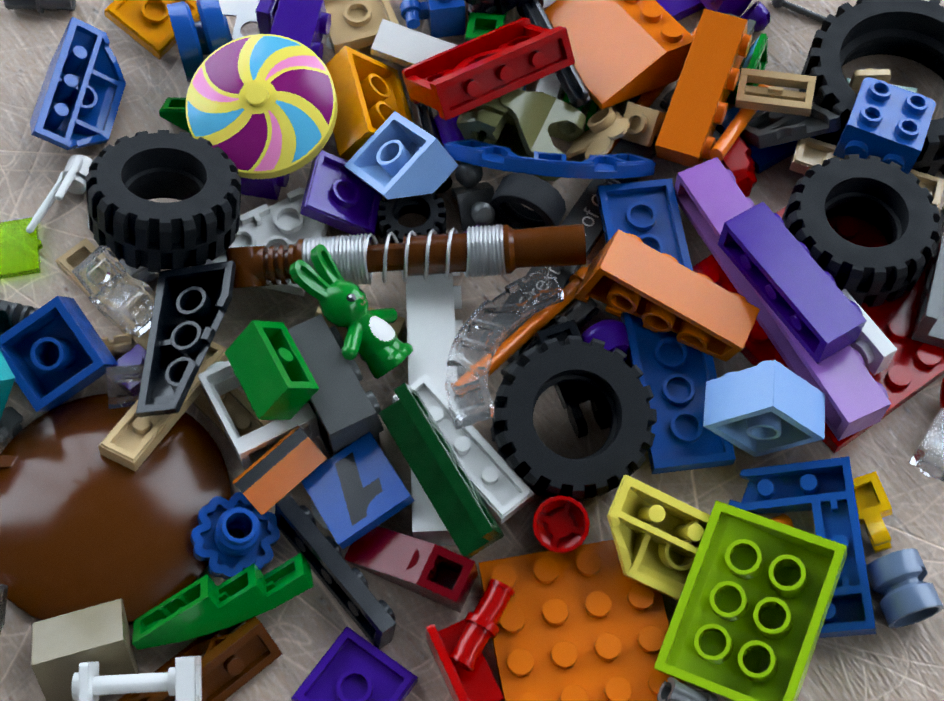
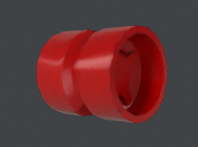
(561, 524)

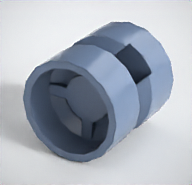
(905, 593)

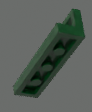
(440, 473)

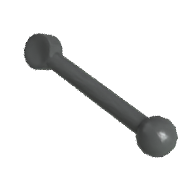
(791, 6)

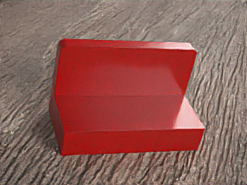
(462, 684)

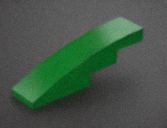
(211, 608)

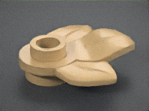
(604, 129)

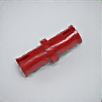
(481, 625)

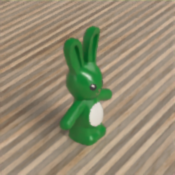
(347, 307)

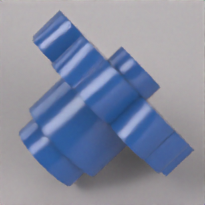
(230, 554)

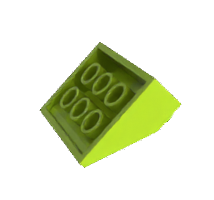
(751, 607)

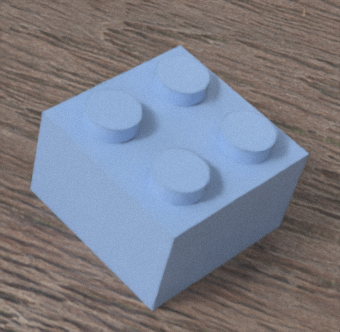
(764, 409)

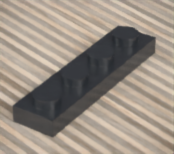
(345, 584)

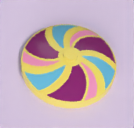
(263, 104)

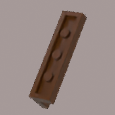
(227, 661)

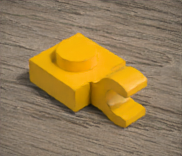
(872, 507)

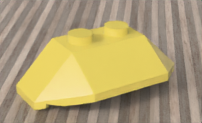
(655, 535)

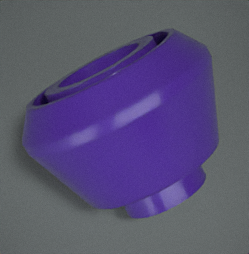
(611, 332)

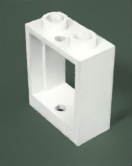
(220, 379)

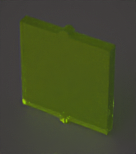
(19, 249)

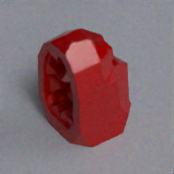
(741, 164)

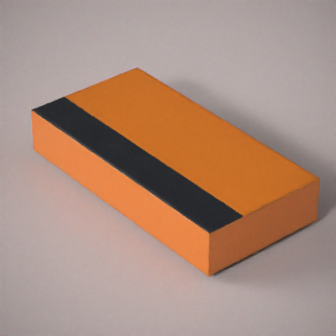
(279, 470)

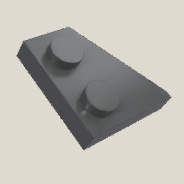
(776, 128)

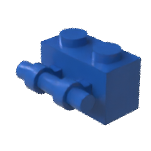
(444, 16)

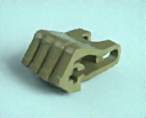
(524, 123)

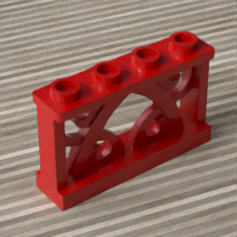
(488, 67)

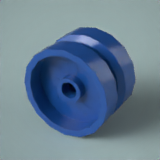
(198, 37)

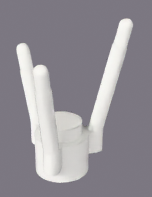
(71, 179)

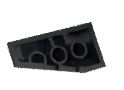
(182, 327)

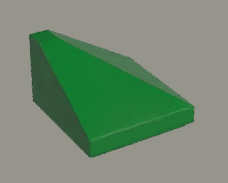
(175, 112)

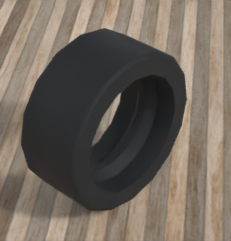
(532, 192)

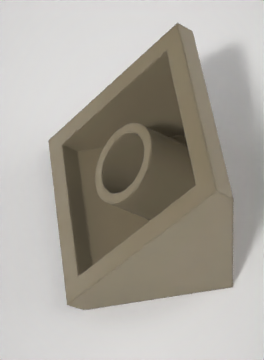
(79, 637)

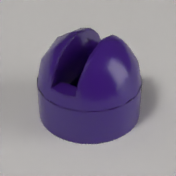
(758, 13)

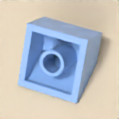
(402, 160)

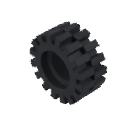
(426, 205)

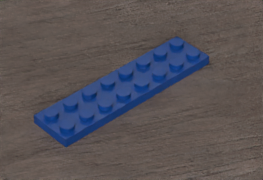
(669, 367)

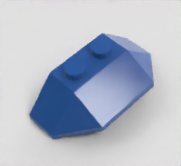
(79, 90)

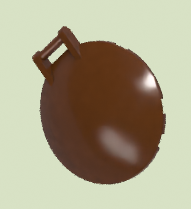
(92, 529)

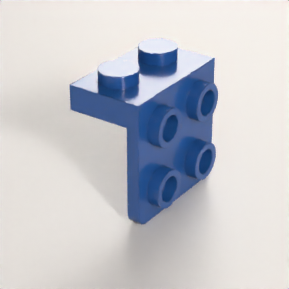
(886, 124)

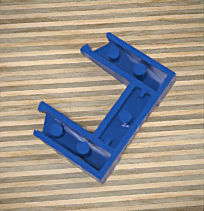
(829, 492)

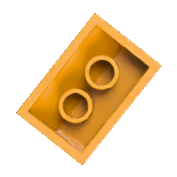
(365, 98)

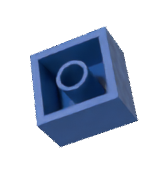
(55, 353)

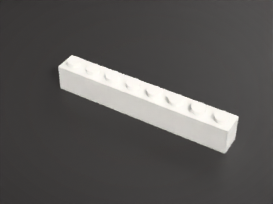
(431, 334)

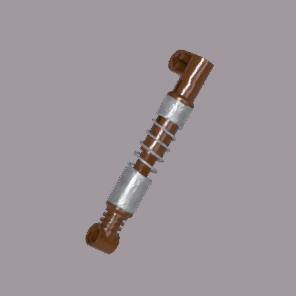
(476, 253)

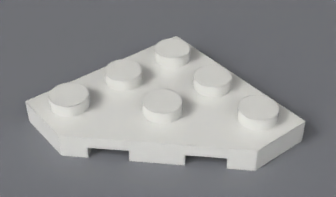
(276, 226)

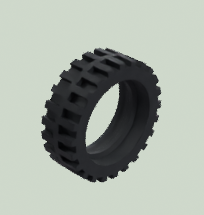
(878, 28)

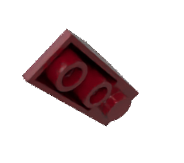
(415, 566)

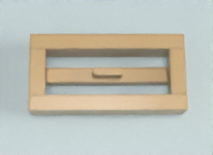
(775, 98)

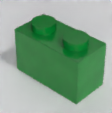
(271, 370)

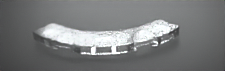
(480, 338)

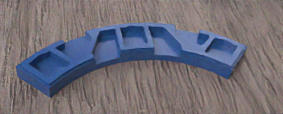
(550, 164)

